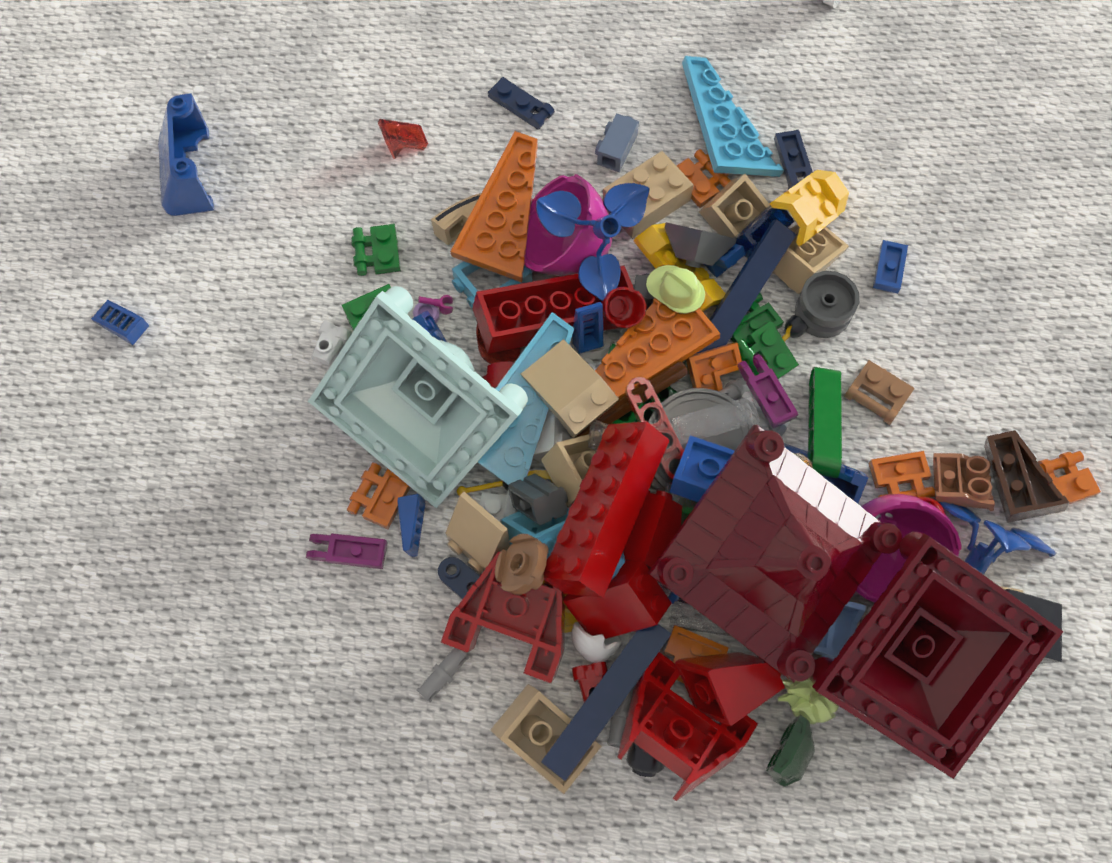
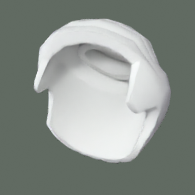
(595, 647)

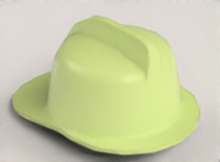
(676, 288)

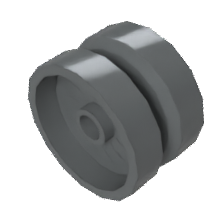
(827, 303)

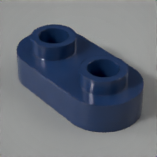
(461, 579)

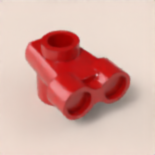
(588, 676)

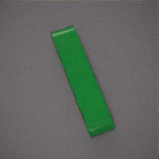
(825, 421)

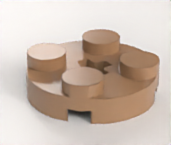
(533, 557)

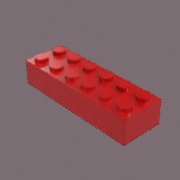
(515, 313)
(605, 509)

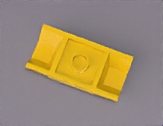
(814, 202)
(658, 250)

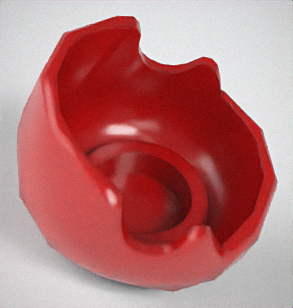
(624, 307)

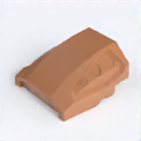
(963, 480)

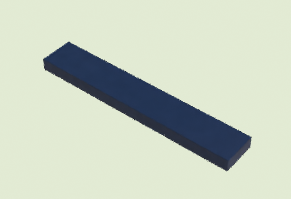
(750, 281)
(605, 700)

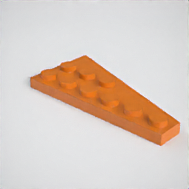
(500, 219)
(655, 345)

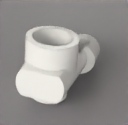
(329, 342)

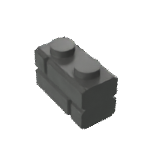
(538, 499)

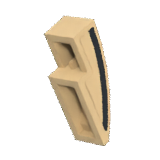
(451, 220)

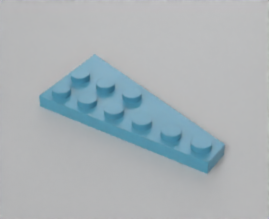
(726, 129)
(514, 450)

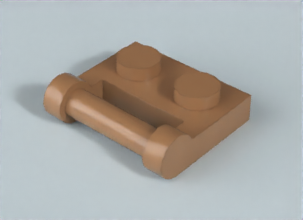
(884, 387)

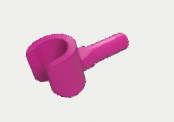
(439, 303)

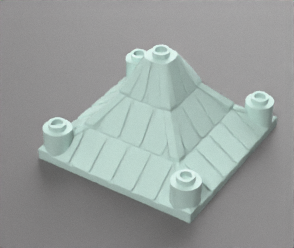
(414, 399)

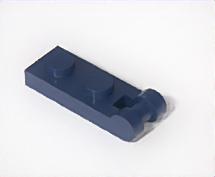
(520, 103)
(792, 156)

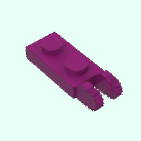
(768, 392)
(349, 550)

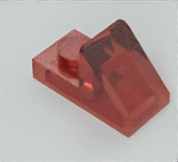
(402, 135)

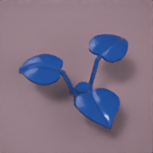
(559, 215)
(982, 554)

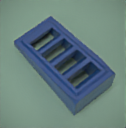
(133, 331)
(594, 337)
(411, 517)

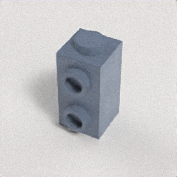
(617, 143)

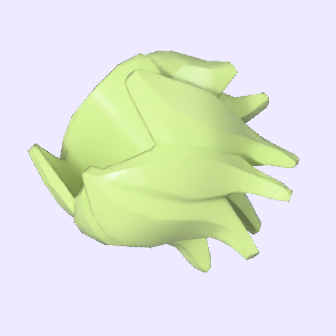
(808, 702)

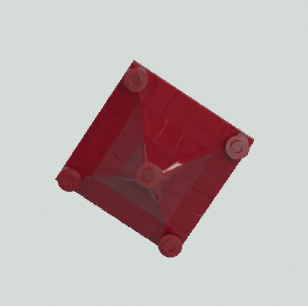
(773, 553)
(936, 656)

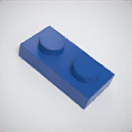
(890, 266)

